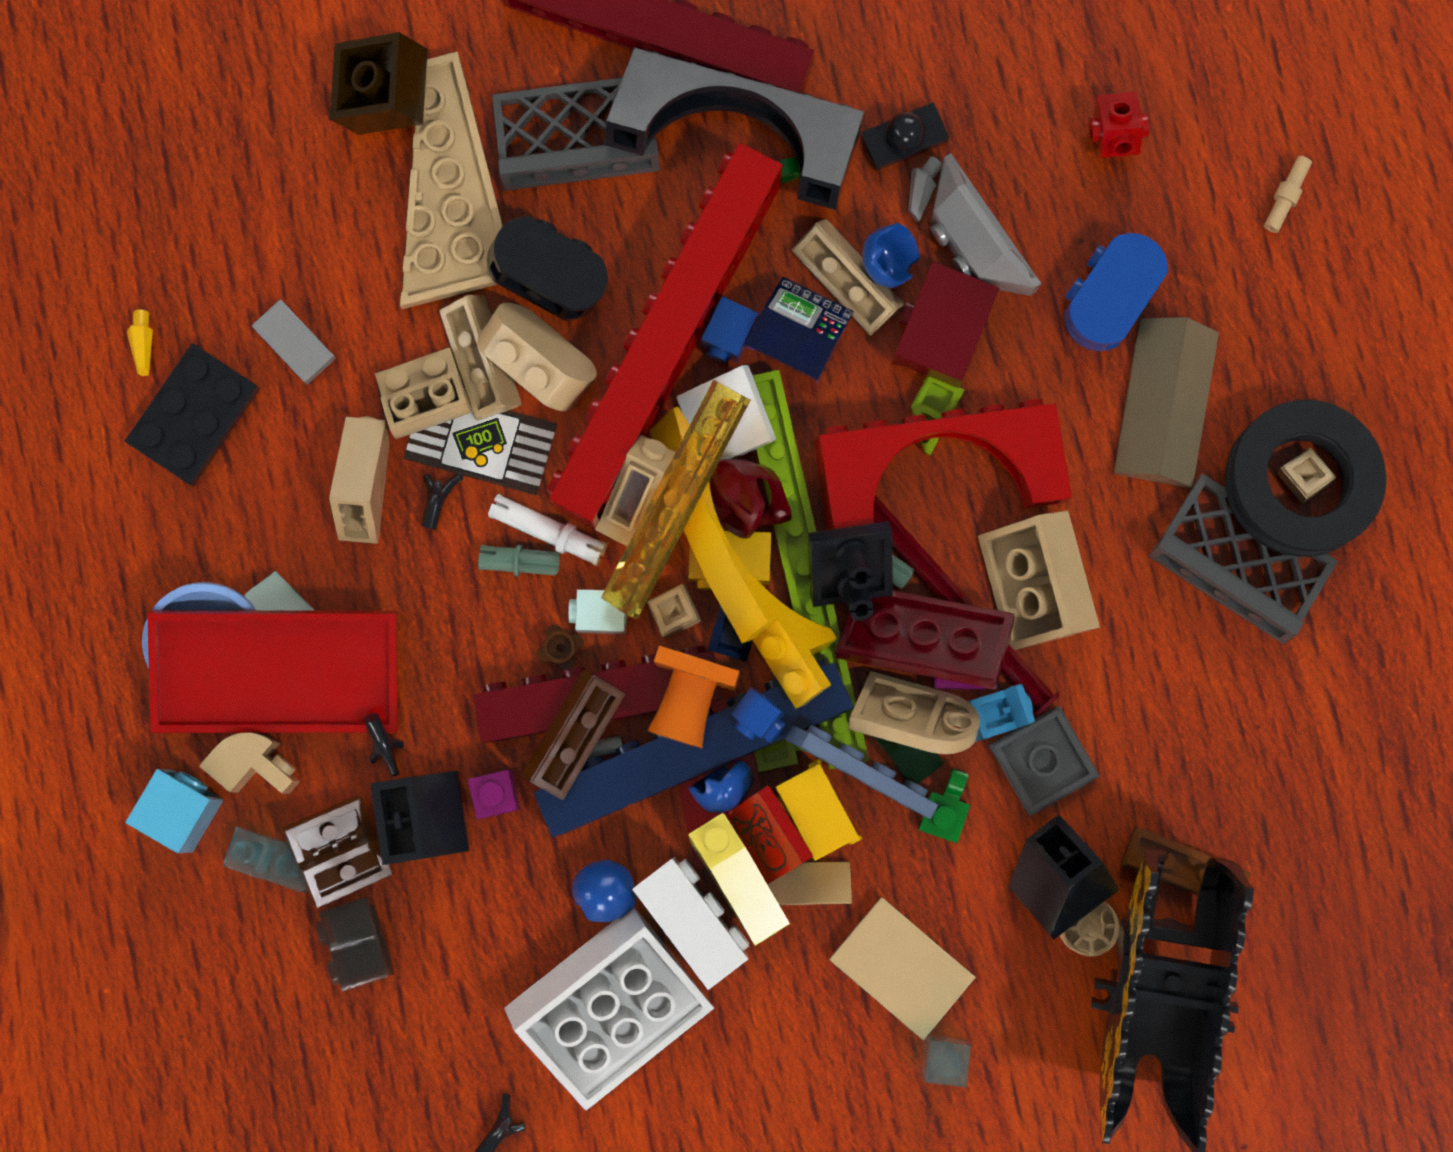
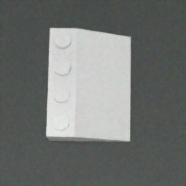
(608, 1009)

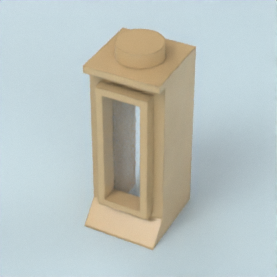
(634, 489)

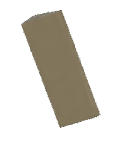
(1166, 401)

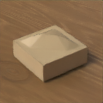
(1306, 475)
(674, 611)

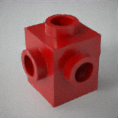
(1118, 125)

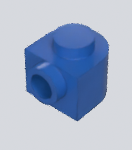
(758, 716)

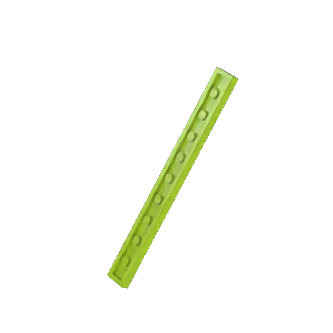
(792, 542)

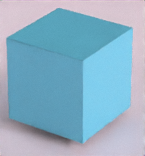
(174, 810)

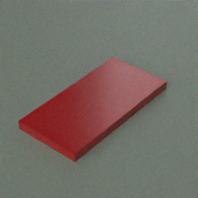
(271, 670)

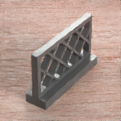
(570, 163)
(1226, 587)

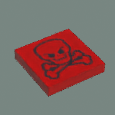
(769, 835)

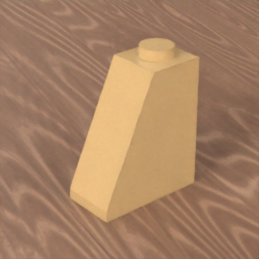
(360, 480)

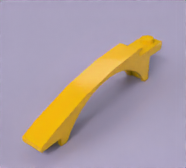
(779, 633)

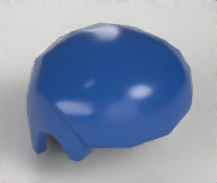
(889, 255)
(723, 788)
(604, 891)

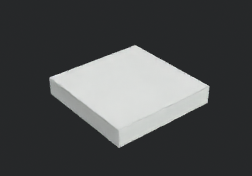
(754, 427)

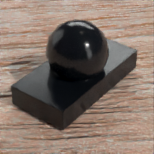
(904, 136)

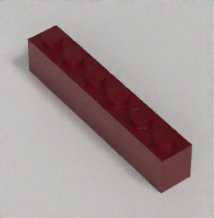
(532, 707)

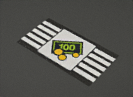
(498, 449)

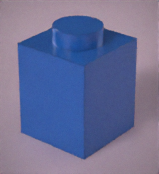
(728, 331)

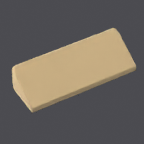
(844, 276)
(486, 384)
(814, 884)

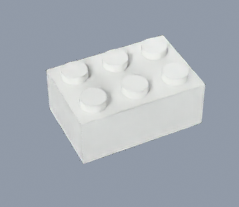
(693, 921)

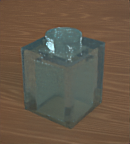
(946, 1061)

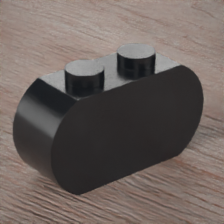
(547, 268)

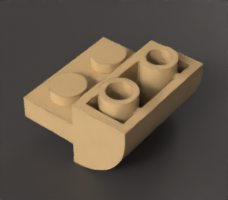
(422, 393)

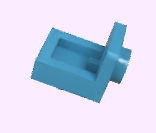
(1003, 711)

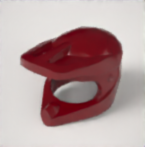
(739, 500)

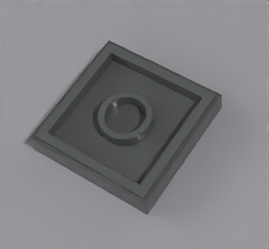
(1044, 761)

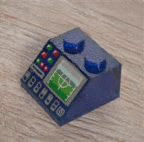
(799, 329)

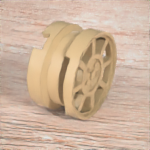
(1094, 932)

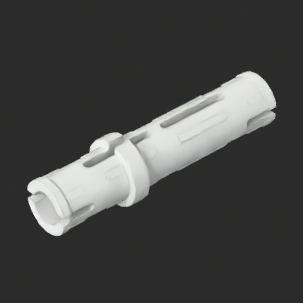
(562, 536)

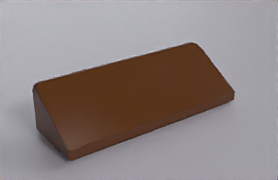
(573, 734)

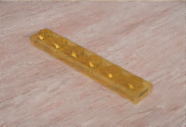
(675, 499)

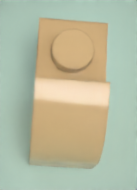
(243, 755)

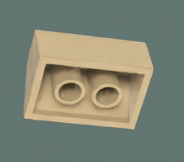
(1039, 578)

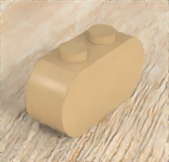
(536, 357)

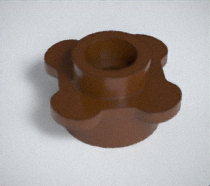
(549, 651)

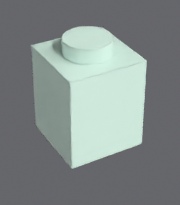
(595, 614)

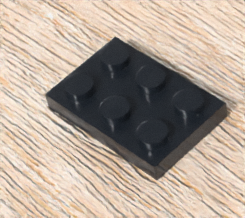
(192, 414)

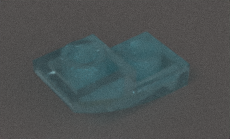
(264, 859)

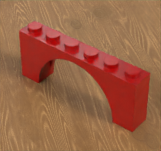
(1021, 439)

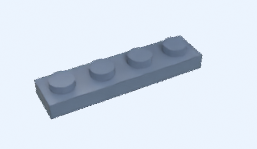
(849, 761)

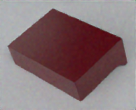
(944, 324)

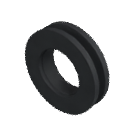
(1344, 440)

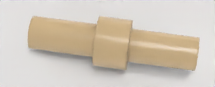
(1287, 194)

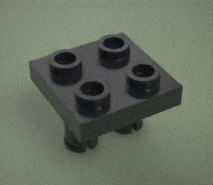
(851, 567)

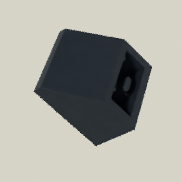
(420, 817)
(1060, 877)

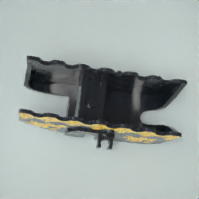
(1171, 1003)

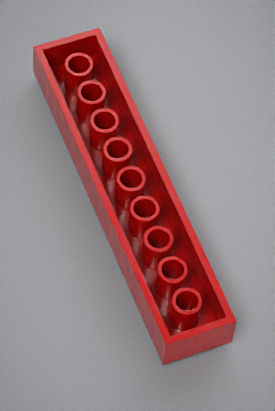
(669, 332)

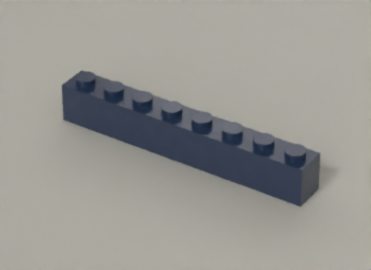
(665, 763)

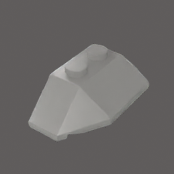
(976, 236)

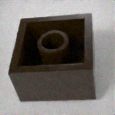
(378, 83)

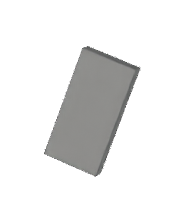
(293, 342)

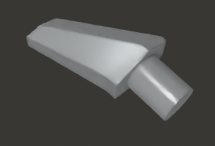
(922, 187)

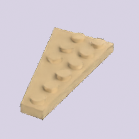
(450, 194)

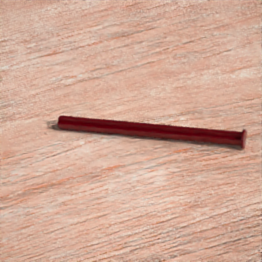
(946, 589)

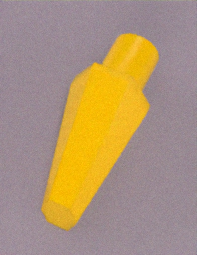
(141, 341)

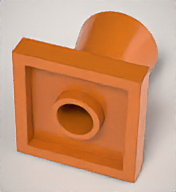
(688, 695)

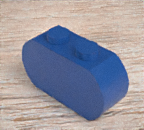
(1115, 291)

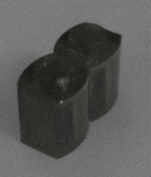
(355, 943)

